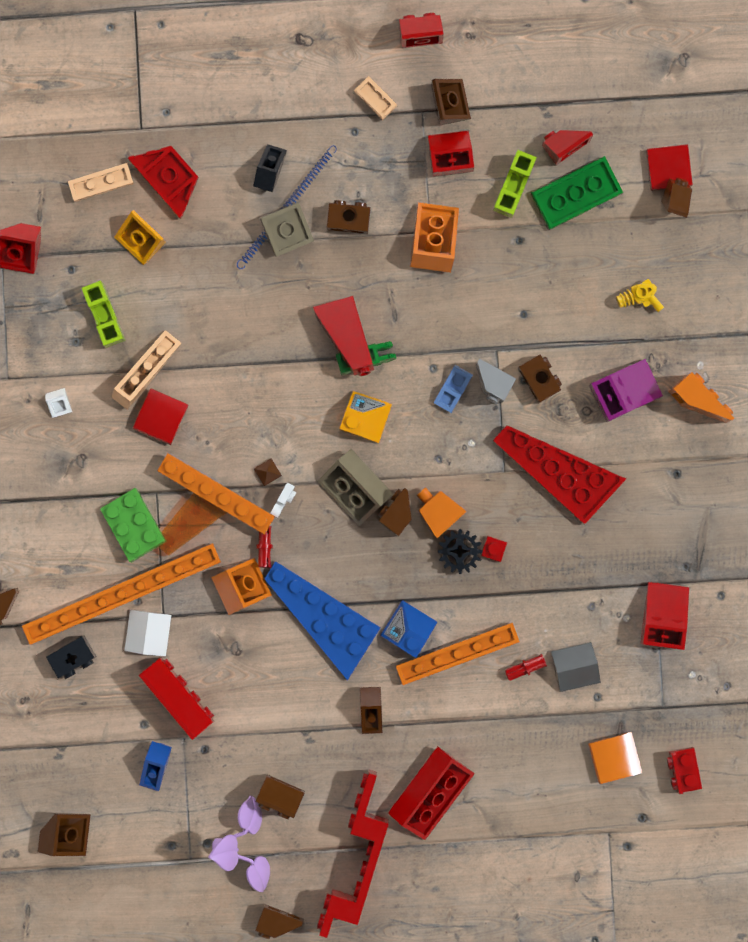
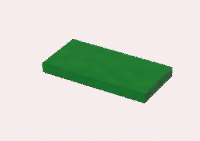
(577, 193)

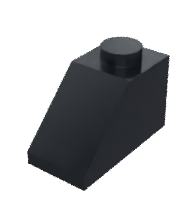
(269, 168)

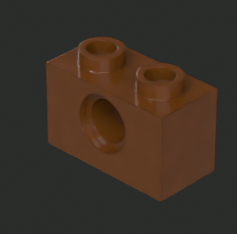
(358, 225)
(540, 391)

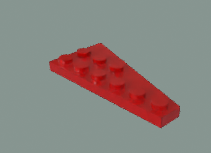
(569, 479)

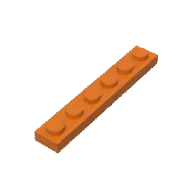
(216, 493)
(457, 653)

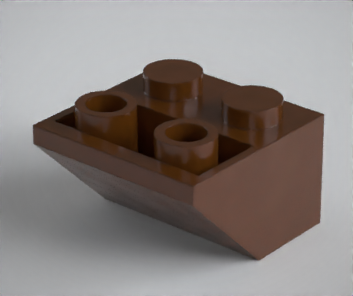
(398, 514)
(280, 797)

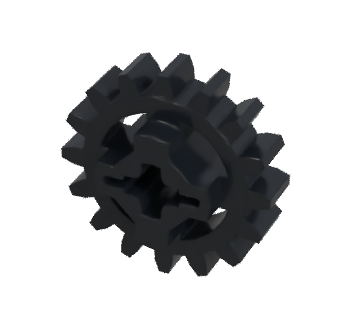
(460, 542)

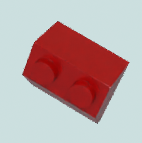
(421, 30)

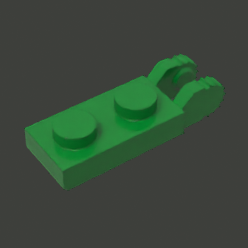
(376, 360)

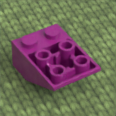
(625, 390)

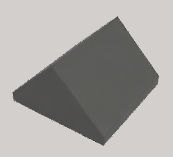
(576, 666)

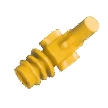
(640, 293)

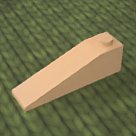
(145, 370)

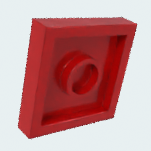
(667, 164)

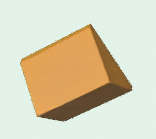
(139, 238)

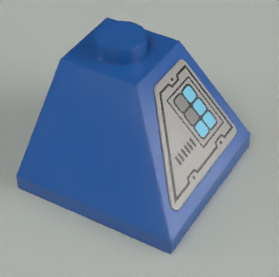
(409, 629)

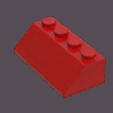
(177, 698)
(431, 793)

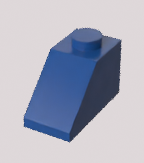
(155, 765)

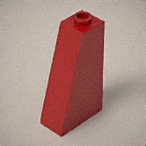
(345, 330)

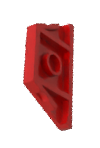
(168, 176)

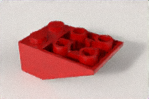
(665, 616)

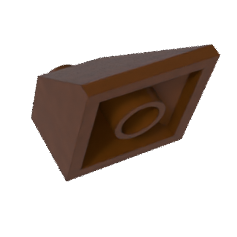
(65, 835)

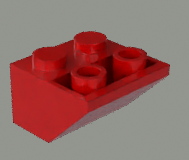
(451, 153)

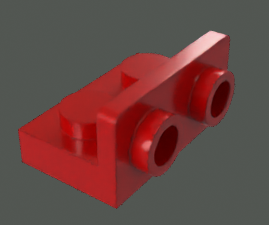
(685, 770)

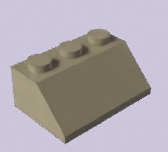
(355, 487)

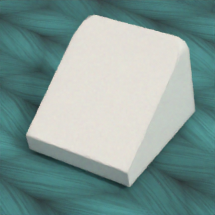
(58, 403)

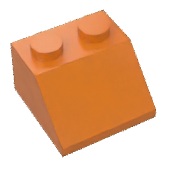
(241, 586)

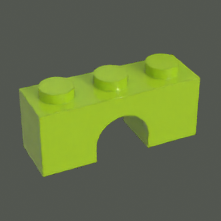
(514, 184)
(103, 313)

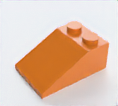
(434, 237)

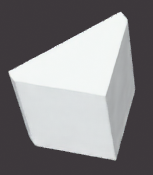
(148, 633)

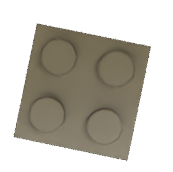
(286, 229)

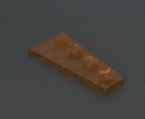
(189, 522)

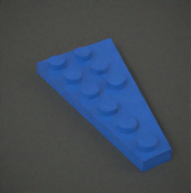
(334, 626)

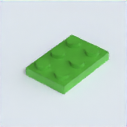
(133, 525)

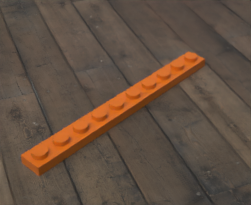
(121, 594)

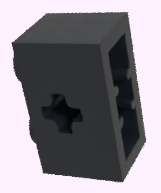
(78, 647)

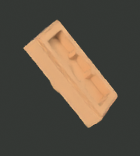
(375, 98)

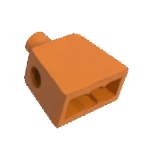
(439, 511)

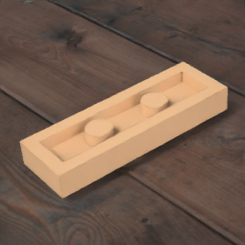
(100, 182)

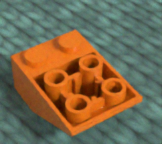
(694, 396)

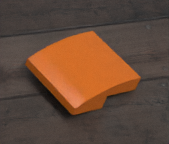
(615, 758)

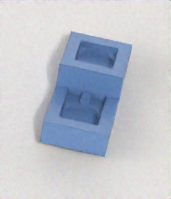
(453, 388)

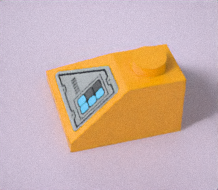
(365, 417)

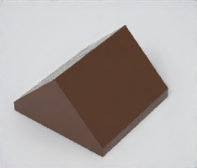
(450, 100)

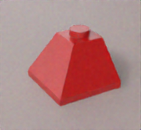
(565, 143)
(20, 247)

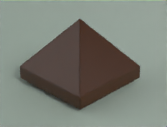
(267, 472)

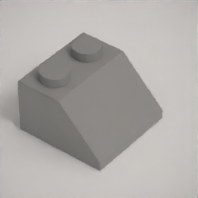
(494, 382)

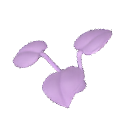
(225, 849)

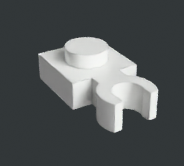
(286, 496)

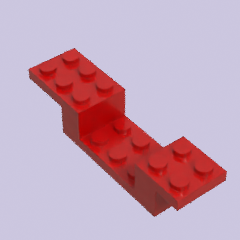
(364, 825)

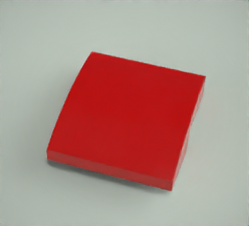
(160, 416)

